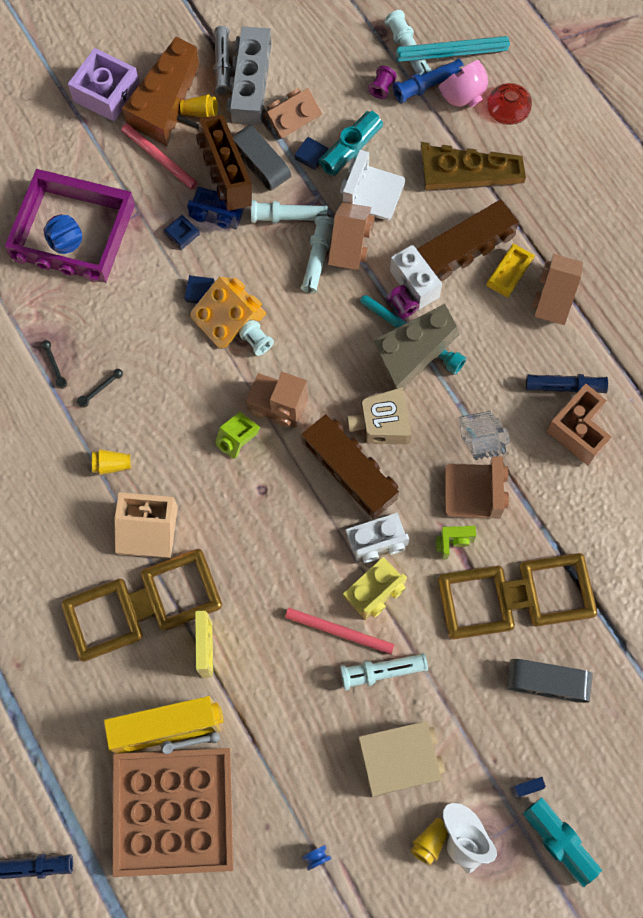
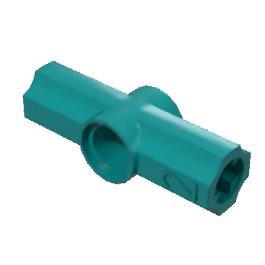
(359, 133)
(562, 842)

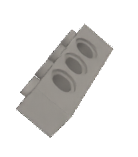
(252, 60)

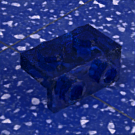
(209, 209)

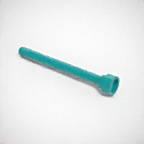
(452, 360)

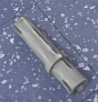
(222, 81)

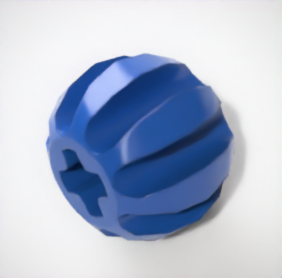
(62, 234)

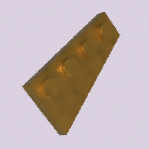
(460, 168)

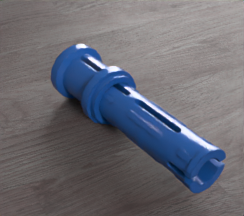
(419, 83)

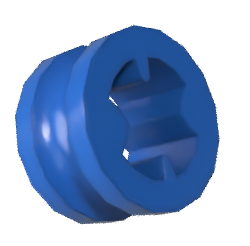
(316, 857)

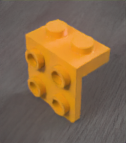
(226, 310)

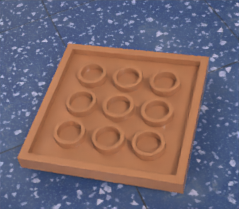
(172, 812)

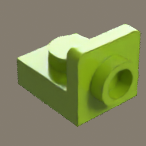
(235, 434)
(458, 535)

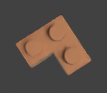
(350, 228)
(560, 283)
(278, 399)
(576, 428)

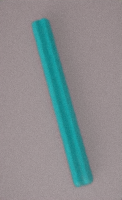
(452, 48)

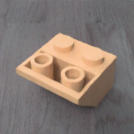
(145, 525)

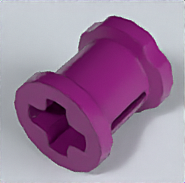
(382, 82)
(405, 310)

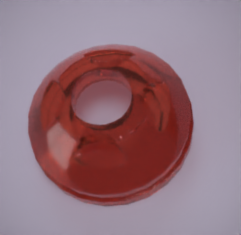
(509, 111)

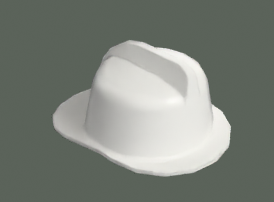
(467, 840)

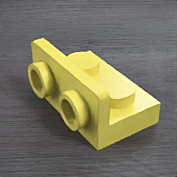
(375, 588)

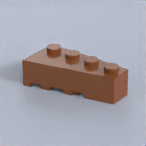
(157, 99)

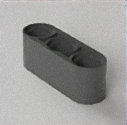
(261, 158)
(550, 680)

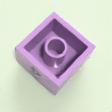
(103, 84)

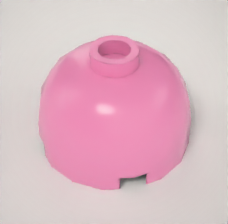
(465, 86)

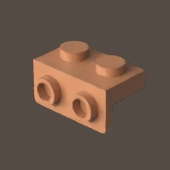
(292, 113)

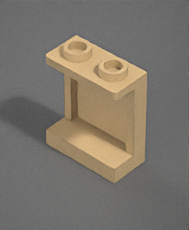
(401, 758)

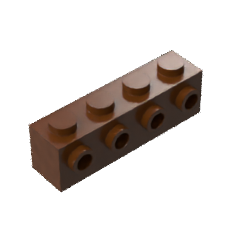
(225, 162)
(469, 240)
(350, 466)

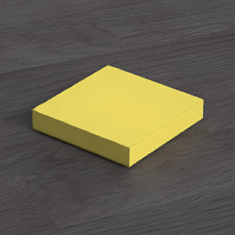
(204, 644)

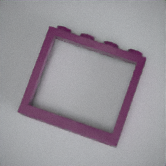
(76, 189)

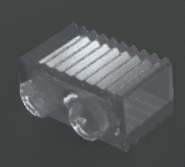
(483, 435)

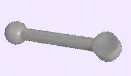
(167, 747)

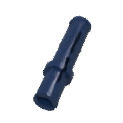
(565, 383)
(36, 866)

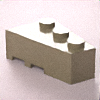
(416, 344)

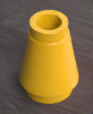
(199, 106)
(109, 462)
(430, 842)

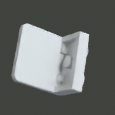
(372, 187)

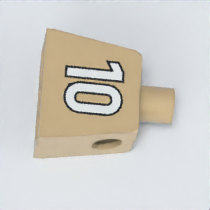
(383, 419)

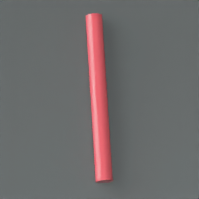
(159, 156)
(339, 631)

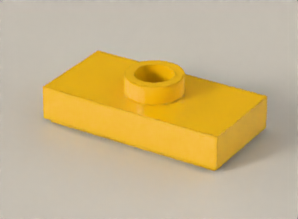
(510, 270)

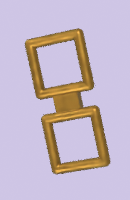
(517, 596)
(140, 605)

